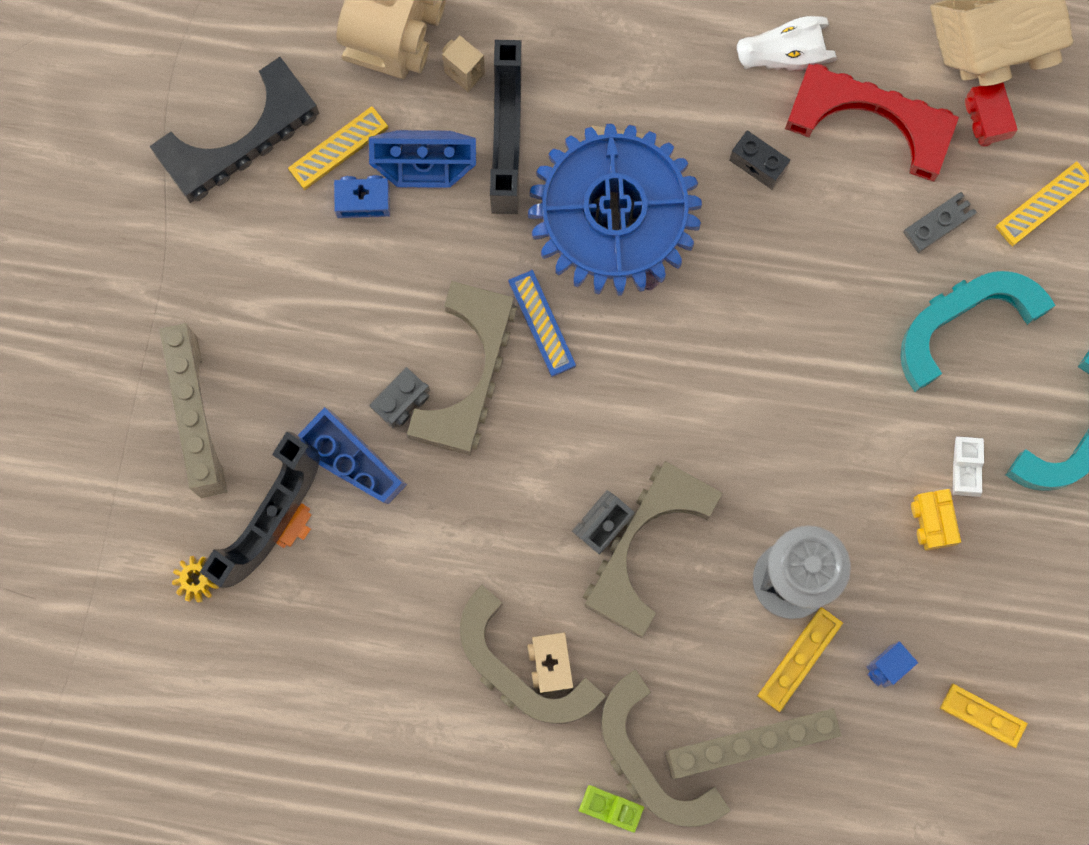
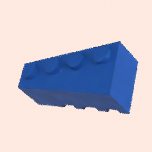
(350, 457)

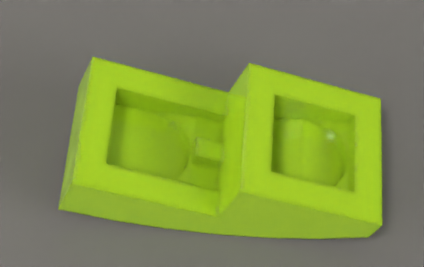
(611, 808)

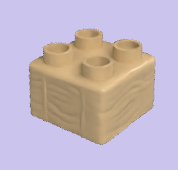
(992, 35)

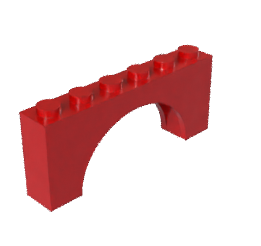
(924, 127)

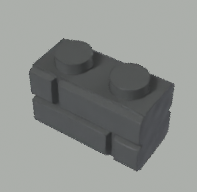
(603, 522)

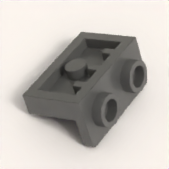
(400, 398)

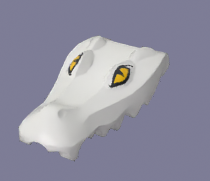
(788, 46)

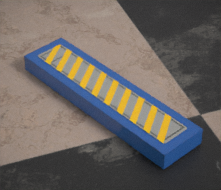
(542, 323)

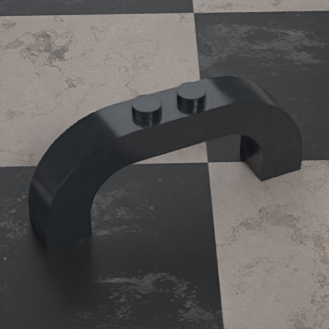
(240, 559)

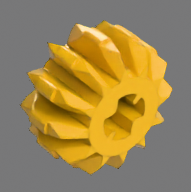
(186, 580)

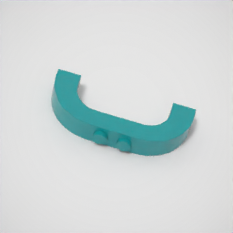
(1014, 288)
(1046, 476)

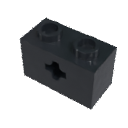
(759, 159)

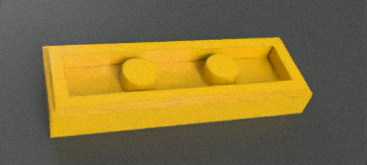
(983, 716)

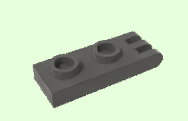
(938, 223)

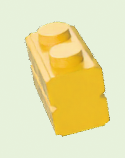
(936, 519)

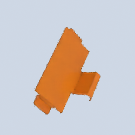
(296, 527)

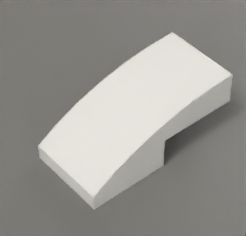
(968, 466)

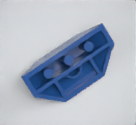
(422, 157)

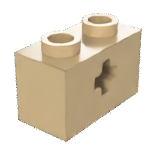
(463, 63)
(556, 647)

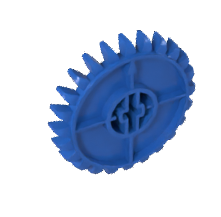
(632, 170)

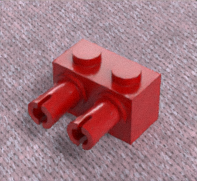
(990, 114)

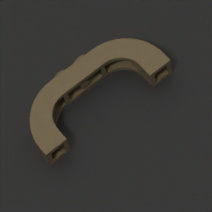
(515, 692)
(627, 761)

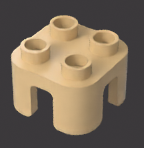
(387, 33)

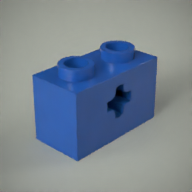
(375, 202)
(891, 665)

